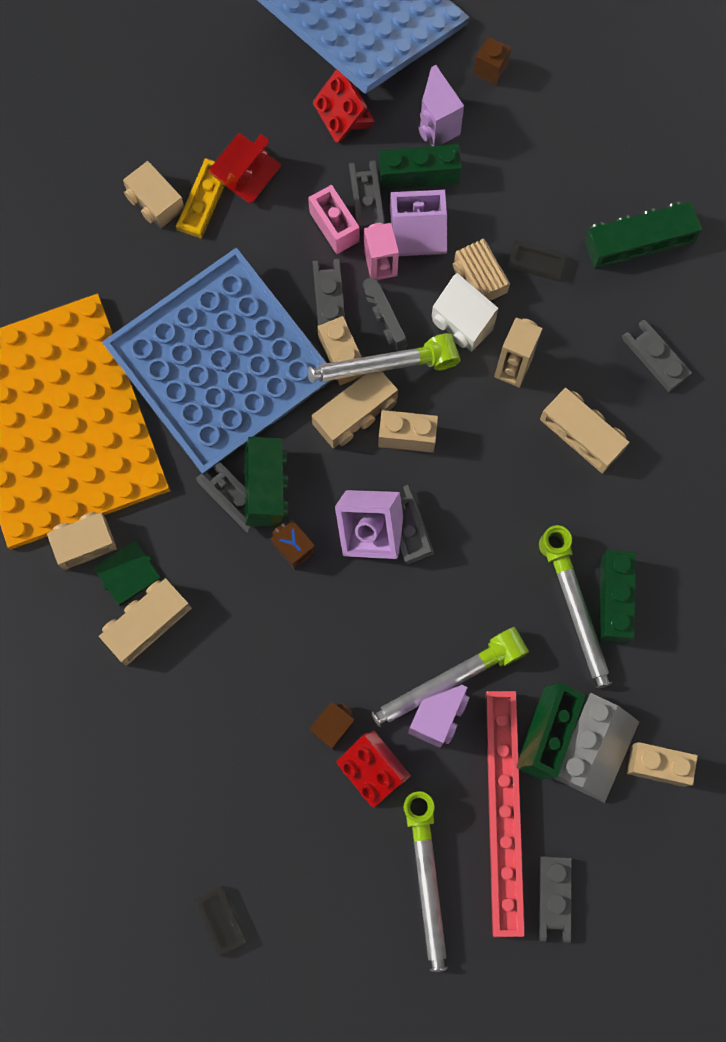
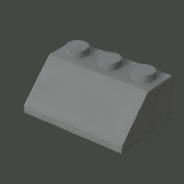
(597, 747)

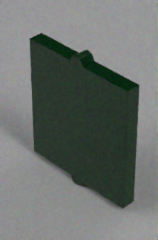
(127, 573)

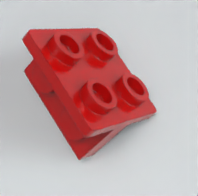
(342, 107)
(245, 167)
(372, 768)

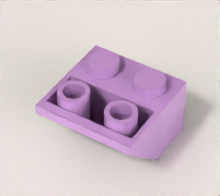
(419, 222)
(436, 716)

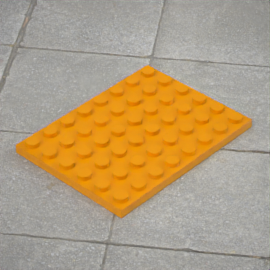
(68, 425)

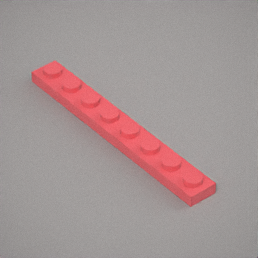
(504, 815)

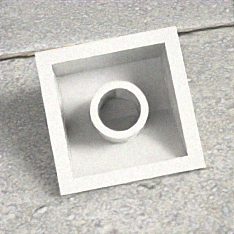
(464, 313)

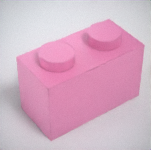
(334, 219)
(381, 251)

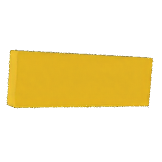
(200, 202)

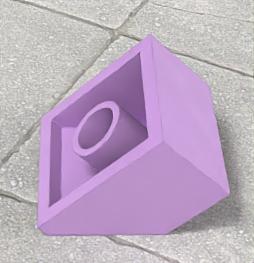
(440, 111)
(370, 523)

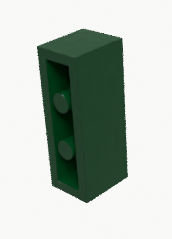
(419, 167)
(265, 482)
(617, 596)
(551, 731)

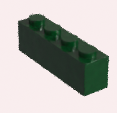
(642, 234)

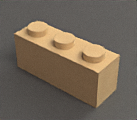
(518, 351)
(355, 408)
(584, 429)
(144, 621)

